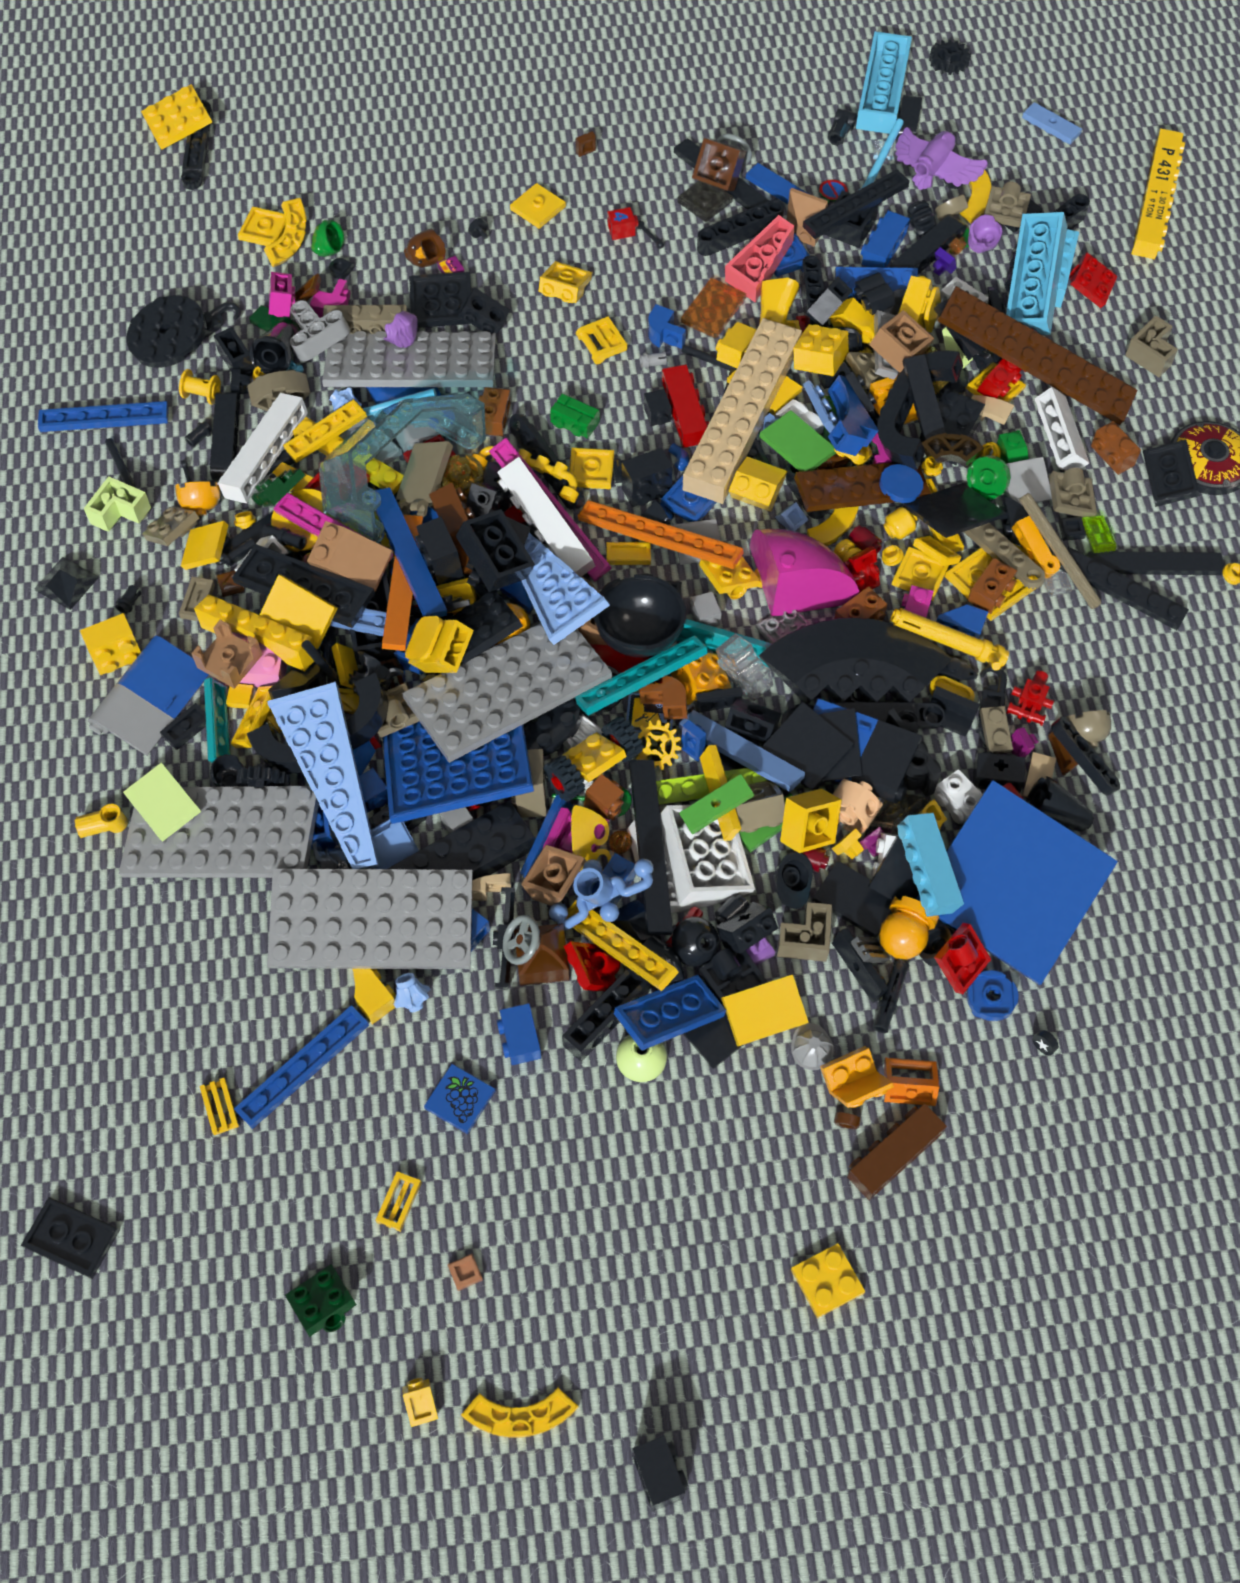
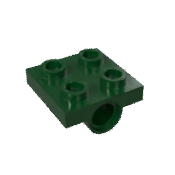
(321, 1301)

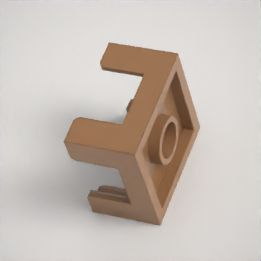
(227, 656)

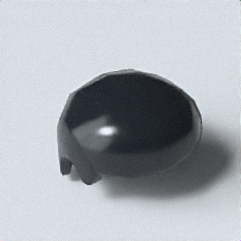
(224, 771)

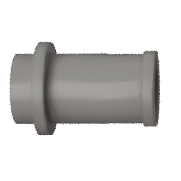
(648, 360)

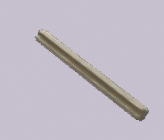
(1060, 551)

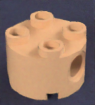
(857, 805)

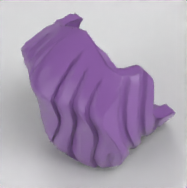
(984, 234)
(402, 330)

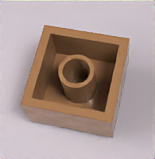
(900, 340)

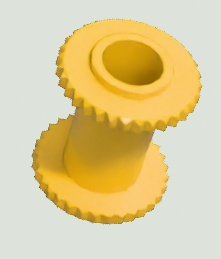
(199, 386)

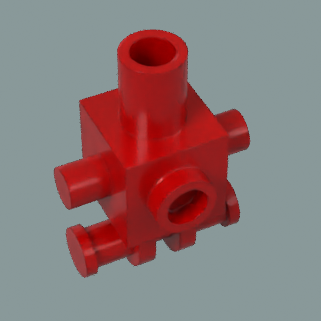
(1032, 699)

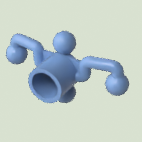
(608, 889)

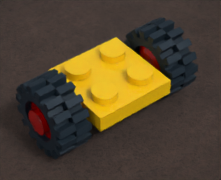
(592, 758)

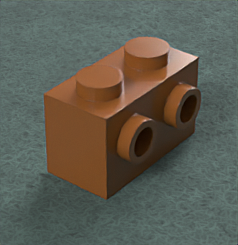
(496, 410)
(1115, 447)
(992, 586)
(864, 605)
(604, 798)

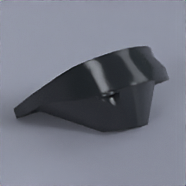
(936, 940)

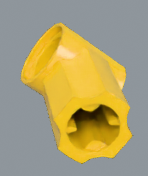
(100, 821)

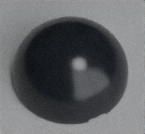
(642, 615)

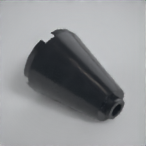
(273, 349)
(1060, 805)

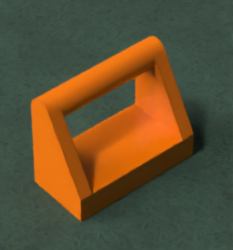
(912, 1090)

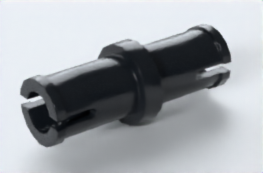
(285, 536)

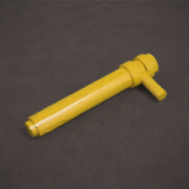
(982, 650)

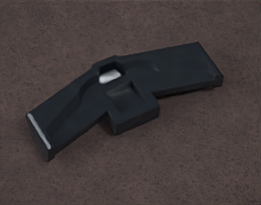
(498, 937)

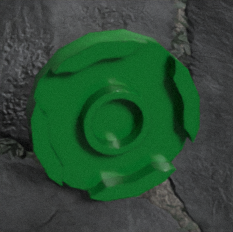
(989, 476)

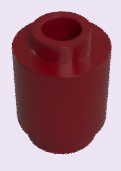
(863, 538)
(817, 858)

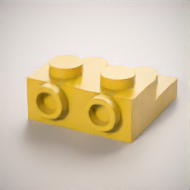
(564, 282)

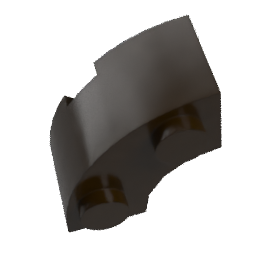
(952, 448)

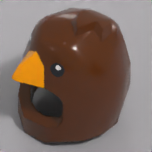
(425, 249)

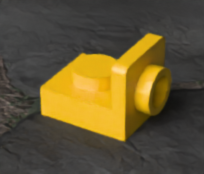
(419, 1401)

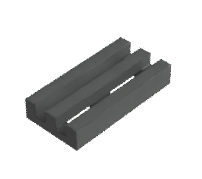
(865, 946)

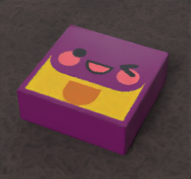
(450, 265)

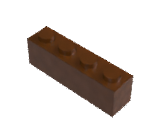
(451, 506)
(895, 1152)

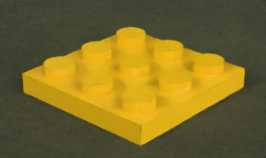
(176, 116)
(969, 570)

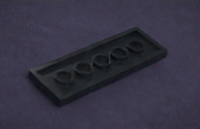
(264, 565)

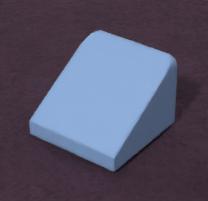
(792, 517)

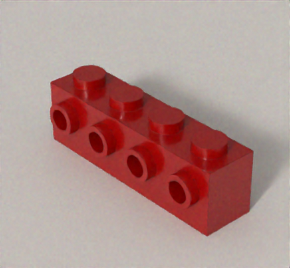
(1000, 378)
(685, 405)

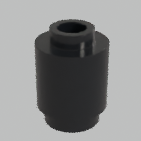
(730, 907)

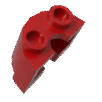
(863, 568)

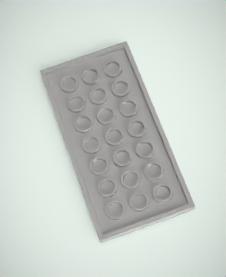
(431, 361)
(504, 689)
(234, 835)
(370, 919)

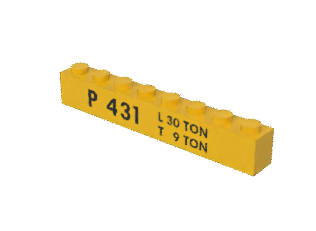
(1158, 194)

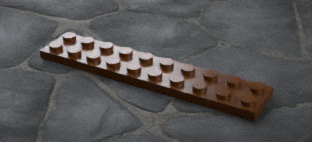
(1038, 355)

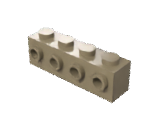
(367, 317)

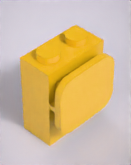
(920, 301)
(438, 645)

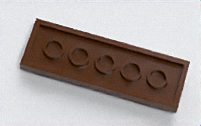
(845, 487)

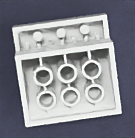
(699, 866)

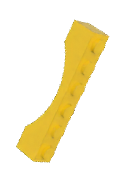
(275, 636)
(371, 995)

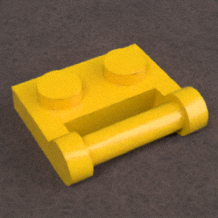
(607, 336)

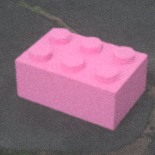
(267, 669)

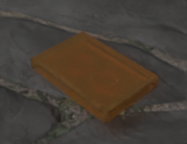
(713, 308)

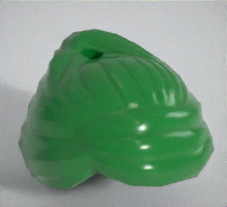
(327, 238)

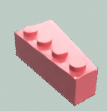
(760, 258)

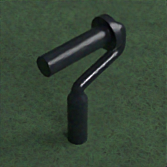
(235, 553)

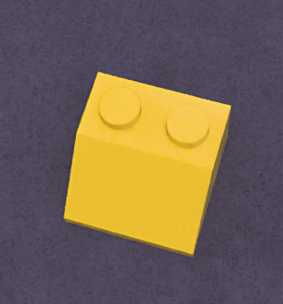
(757, 483)

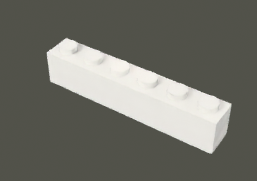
(262, 448)
(544, 516)

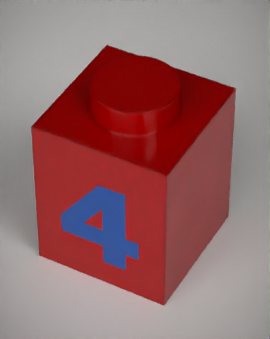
(621, 223)

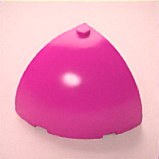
(799, 572)

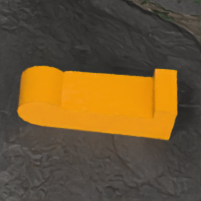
(1035, 546)

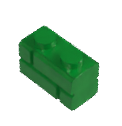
(574, 416)

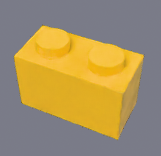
(734, 344)

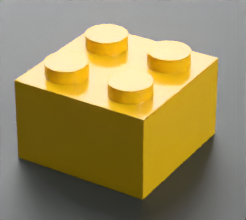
(821, 350)
(111, 644)
(810, 820)

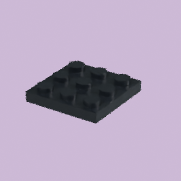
(439, 298)
(491, 623)

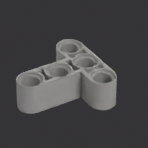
(316, 332)

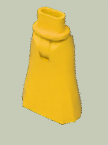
(777, 298)

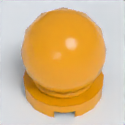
(906, 930)

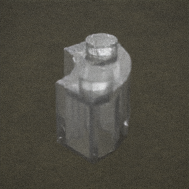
(744, 667)

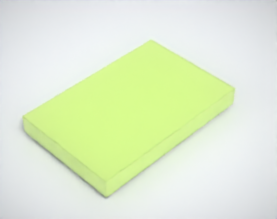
(162, 802)

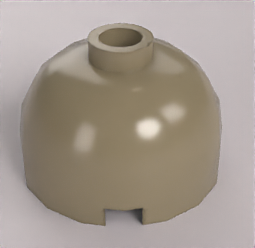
(1093, 725)

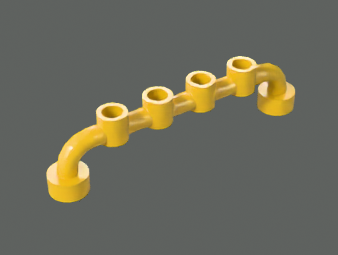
(541, 465)

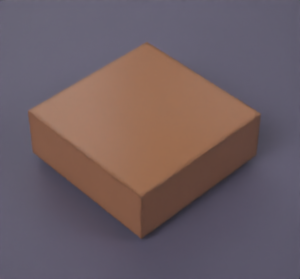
(465, 1272)

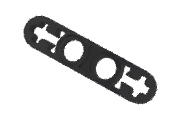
(1085, 756)

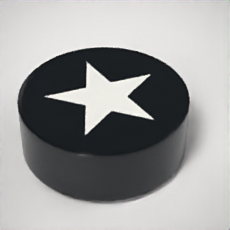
(1045, 1042)

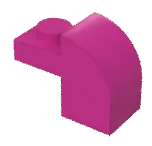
(339, 296)

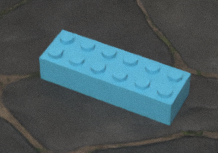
(883, 82)
(1037, 270)

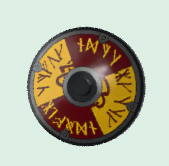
(1214, 455)

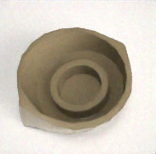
(951, 207)

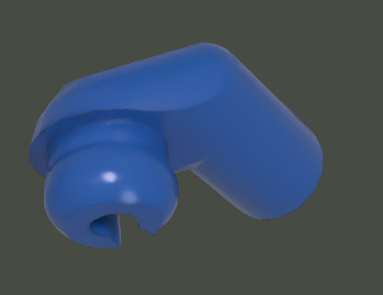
(681, 455)

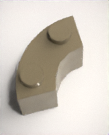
(267, 388)

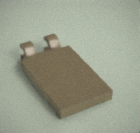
(423, 476)

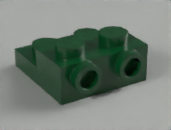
(272, 490)

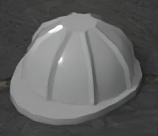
(811, 1046)

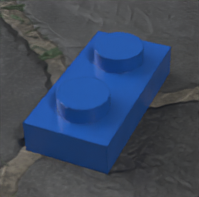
(693, 740)

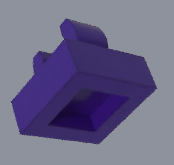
(943, 262)

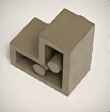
(1150, 347)
(533, 803)
(807, 940)

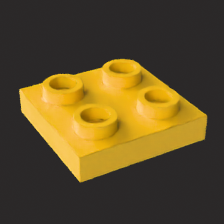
(728, 580)

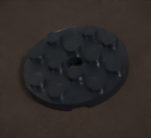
(161, 350)
(553, 727)

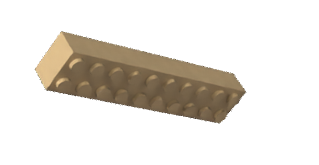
(741, 411)

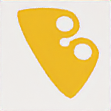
(582, 833)

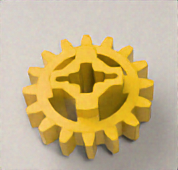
(664, 738)

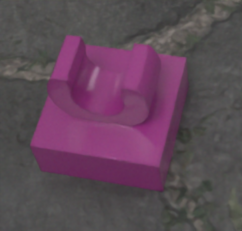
(1022, 742)
(870, 840)

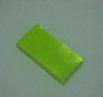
(1099, 534)

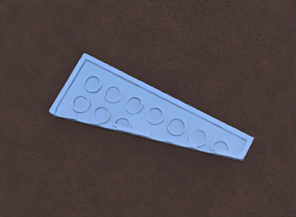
(558, 593)
(322, 745)

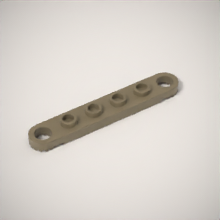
(1006, 552)

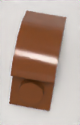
(670, 694)

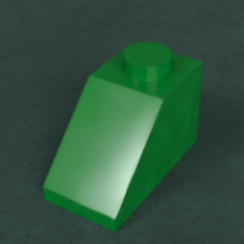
(1012, 447)

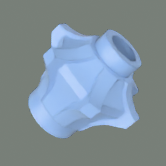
(342, 397)
(410, 992)

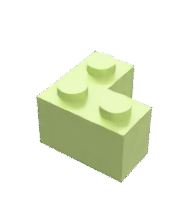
(116, 500)

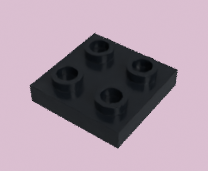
(731, 973)

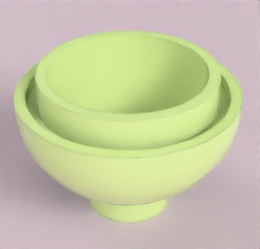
(640, 1067)

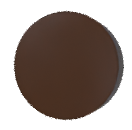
(847, 1120)

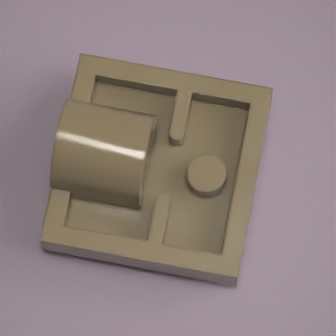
(1007, 204)
(864, 365)
(1072, 493)
(171, 525)
(398, 714)

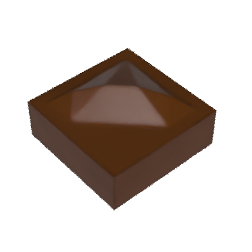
(585, 144)
(227, 584)

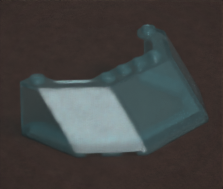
(344, 470)

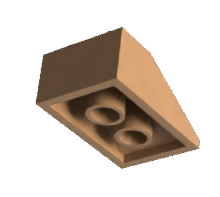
(349, 555)

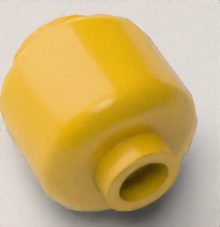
(900, 523)

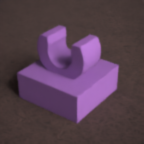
(761, 951)

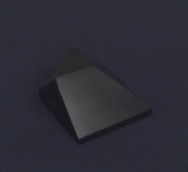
(66, 583)
(632, 921)

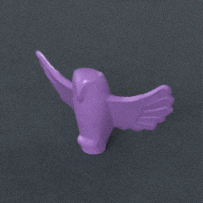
(937, 159)

